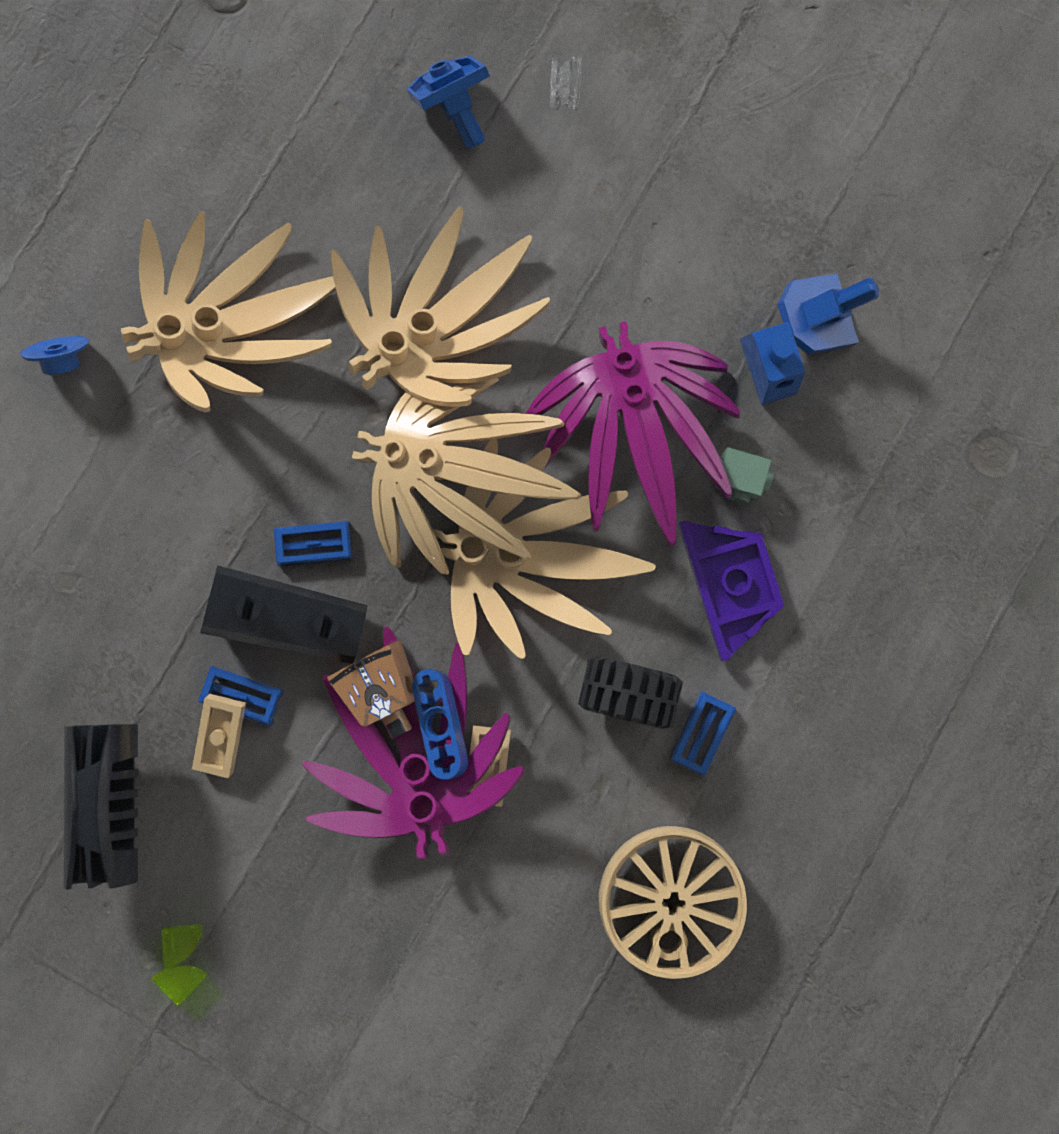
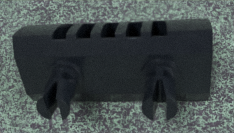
(100, 805)

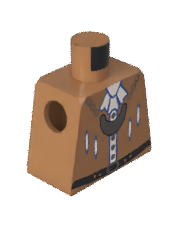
(378, 688)

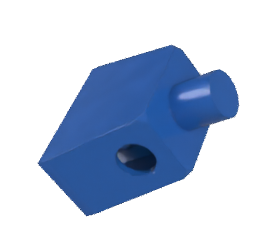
(774, 360)

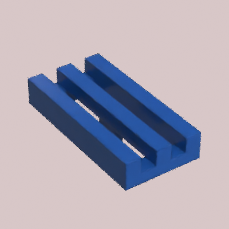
(344, 541)
(271, 705)
(689, 726)

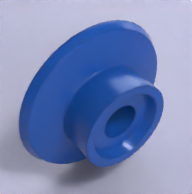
(56, 354)

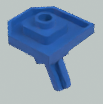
(448, 85)
(822, 311)

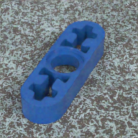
(435, 753)

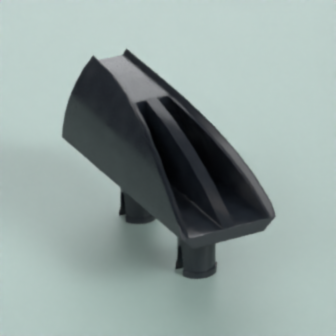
(283, 616)

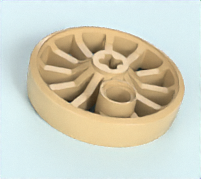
(663, 919)

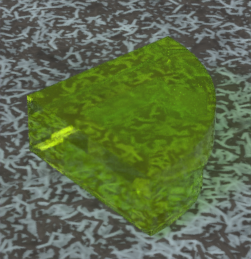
(180, 942)
(179, 981)

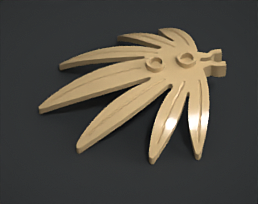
(196, 331)
(413, 340)
(418, 457)
(482, 564)

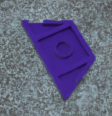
(732, 582)

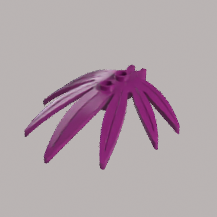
(630, 385)
(418, 796)

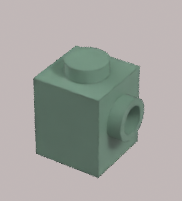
(746, 475)

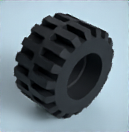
(630, 692)

